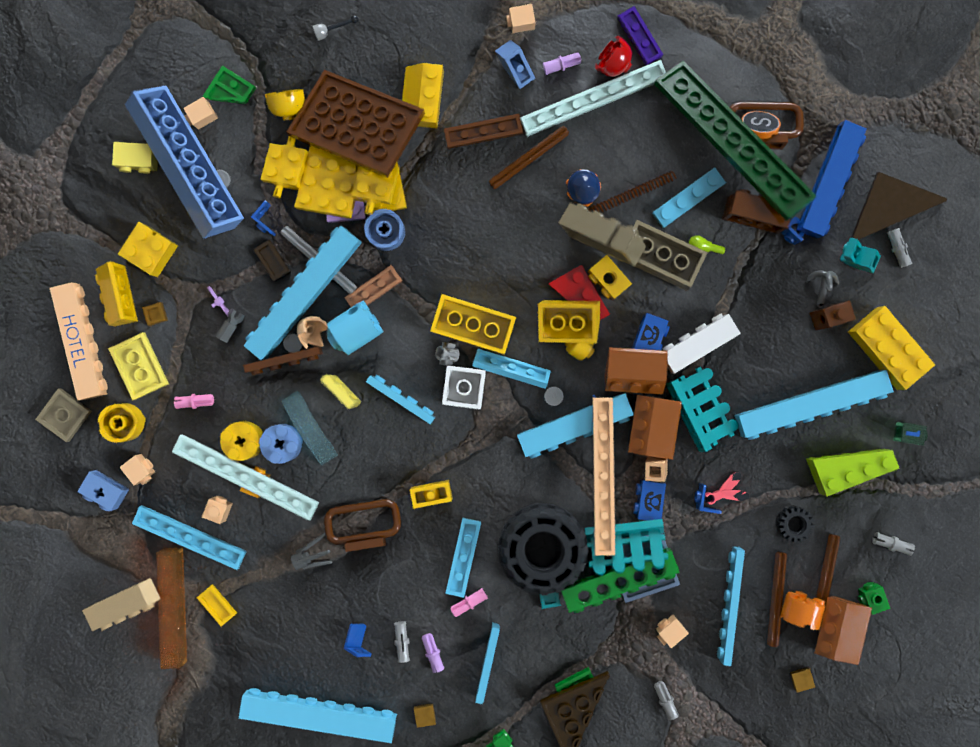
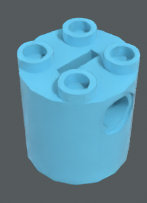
(353, 328)

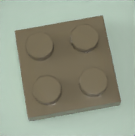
(63, 415)

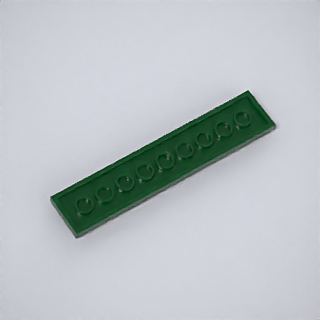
(735, 140)

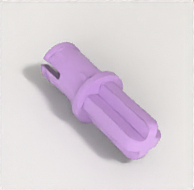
(561, 63)
(432, 653)

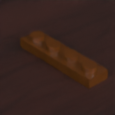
(483, 131)
(276, 362)

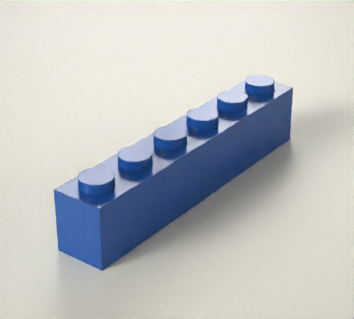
(831, 179)

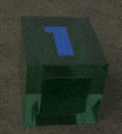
(910, 433)

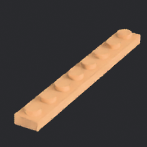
(603, 476)

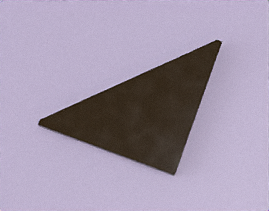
(890, 203)
(573, 708)

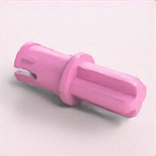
(194, 401)
(469, 602)

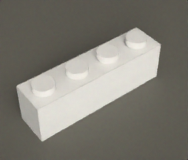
(701, 342)

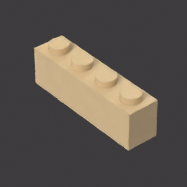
(124, 603)

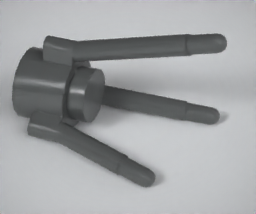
(303, 560)

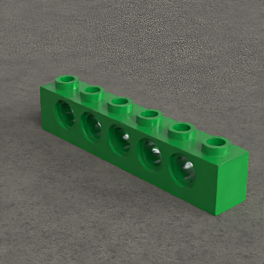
(613, 591)

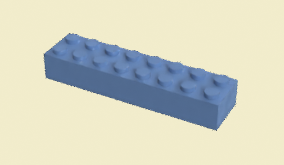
(184, 161)

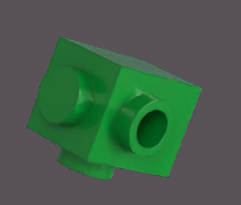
(873, 596)

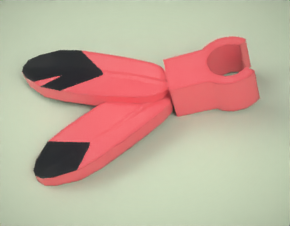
(726, 490)

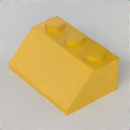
(424, 90)
(116, 294)
(568, 321)

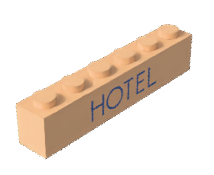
(78, 341)

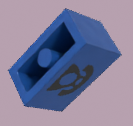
(651, 333)
(650, 500)

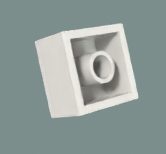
(463, 387)

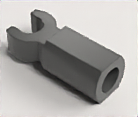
(229, 325)

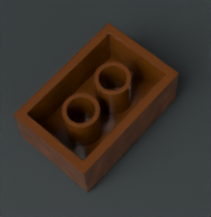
(753, 212)

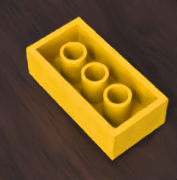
(473, 324)
(891, 348)

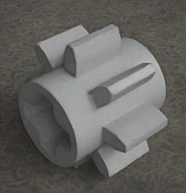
(447, 354)

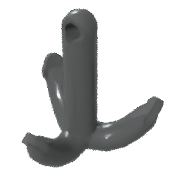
(826, 284)

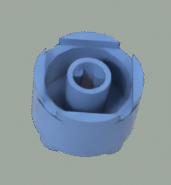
(376, 223)
(270, 442)

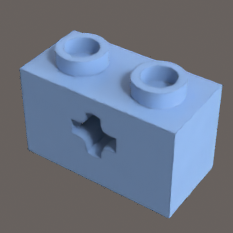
(113, 490)

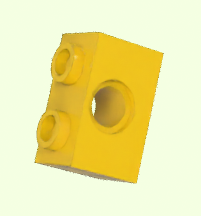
(619, 283)
(431, 494)

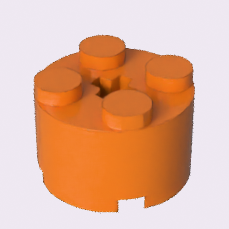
(803, 610)

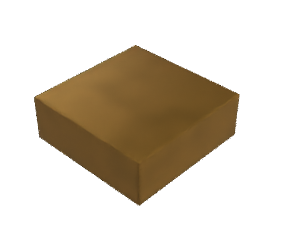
(155, 314)
(802, 679)
(425, 715)

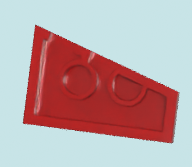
(578, 287)

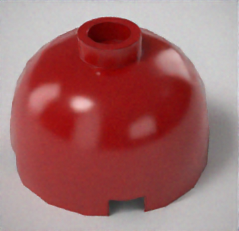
(615, 58)

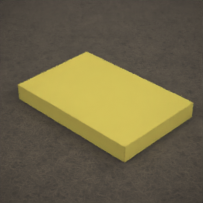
(138, 366)
(344, 394)

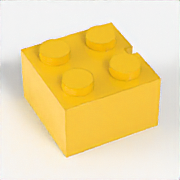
(147, 250)

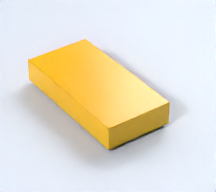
(216, 605)

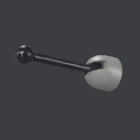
(321, 30)

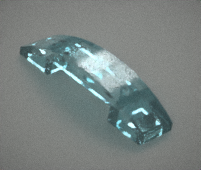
(308, 428)

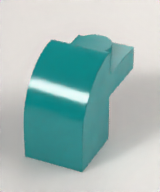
(859, 256)

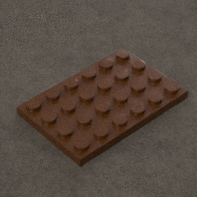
(356, 123)

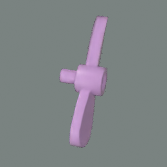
(218, 301)

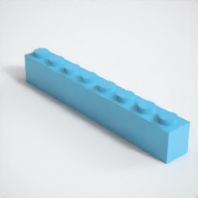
(302, 293)
(814, 403)
(318, 715)

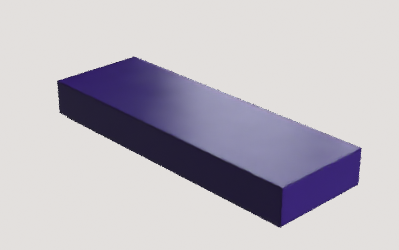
(640, 36)

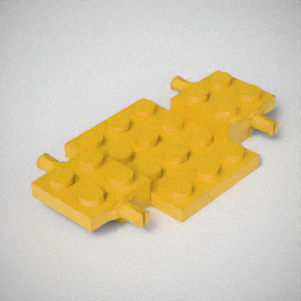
(325, 180)

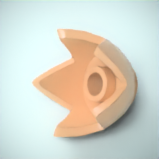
(310, 331)

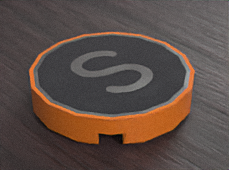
(762, 123)

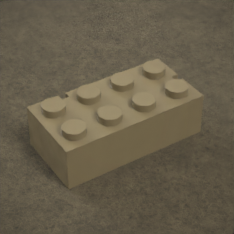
(602, 233)

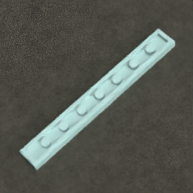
(592, 98)
(245, 477)

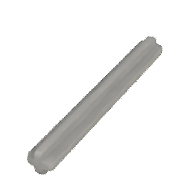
(307, 250)

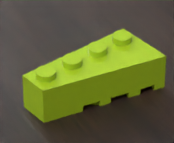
(850, 469)

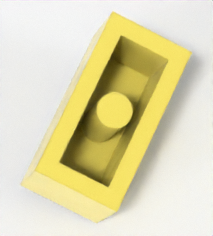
(134, 157)

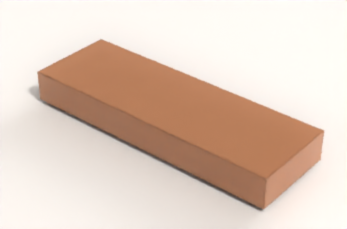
(375, 287)

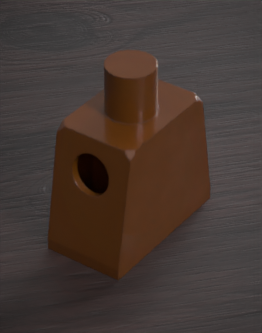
(833, 315)

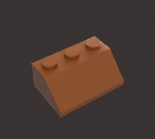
(636, 370)
(655, 427)
(843, 630)

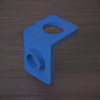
(258, 214)
(790, 235)
(699, 499)
(354, 640)

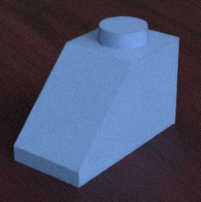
(515, 63)

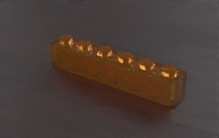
(171, 608)

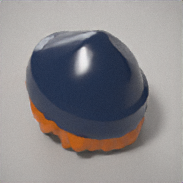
(583, 187)

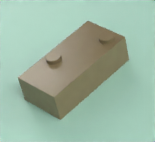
(669, 257)

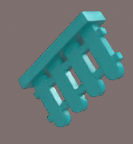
(694, 423)
(634, 531)

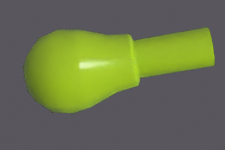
(703, 244)

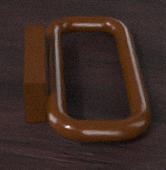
(781, 139)
(364, 540)

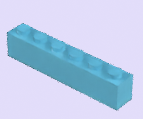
(569, 427)

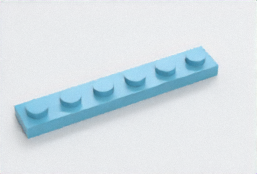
(189, 537)
(730, 612)

